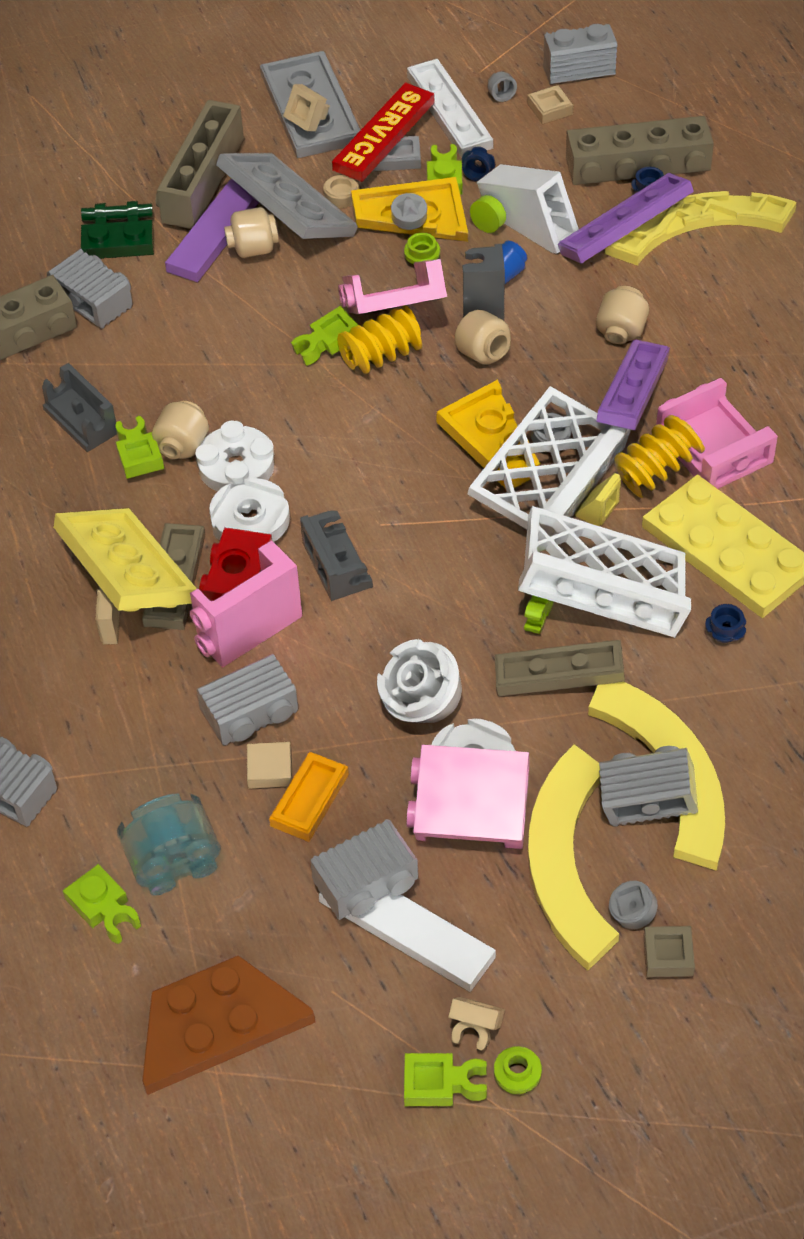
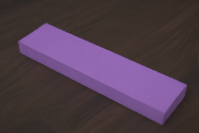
(625, 217)
(207, 236)
(633, 384)

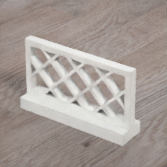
(582, 474)
(599, 587)

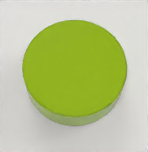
(487, 214)

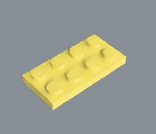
(728, 545)
(124, 559)

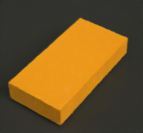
(309, 796)

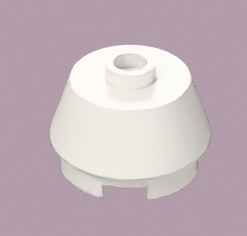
(420, 682)

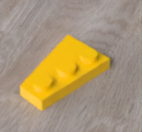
(443, 201)
(482, 425)

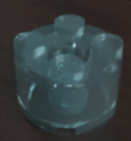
(169, 842)

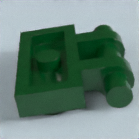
(118, 238)

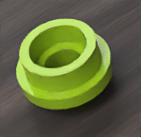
(421, 248)
(517, 1082)

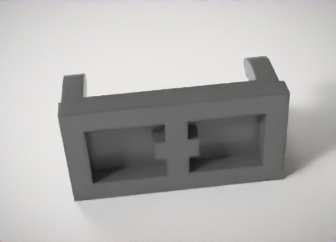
(484, 281)
(79, 409)
(334, 555)

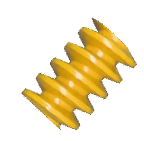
(380, 338)
(657, 452)

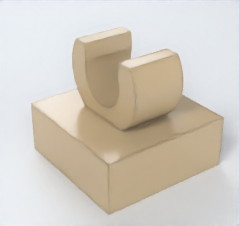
(306, 107)
(477, 1016)

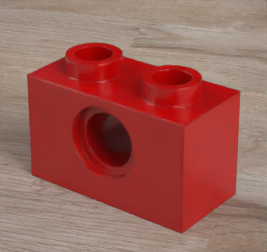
(232, 561)

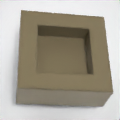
(669, 951)

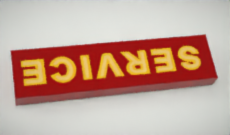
(383, 132)

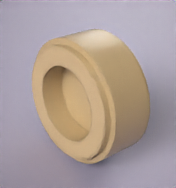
(338, 190)

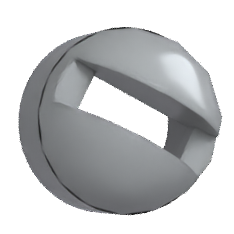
(507, 85)

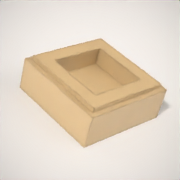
(550, 104)
(107, 619)
(269, 765)

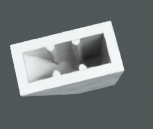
(533, 203)

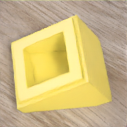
(600, 501)

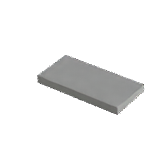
(317, 74)
(287, 195)

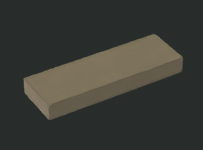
(184, 547)
(559, 668)

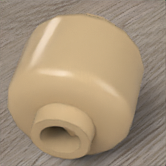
(251, 232)
(622, 315)
(482, 337)
(180, 429)

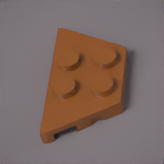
(215, 1020)

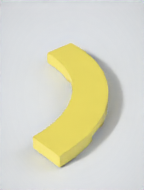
(699, 212)
(657, 726)
(553, 862)

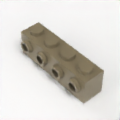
(623, 149)
(194, 171)
(34, 315)

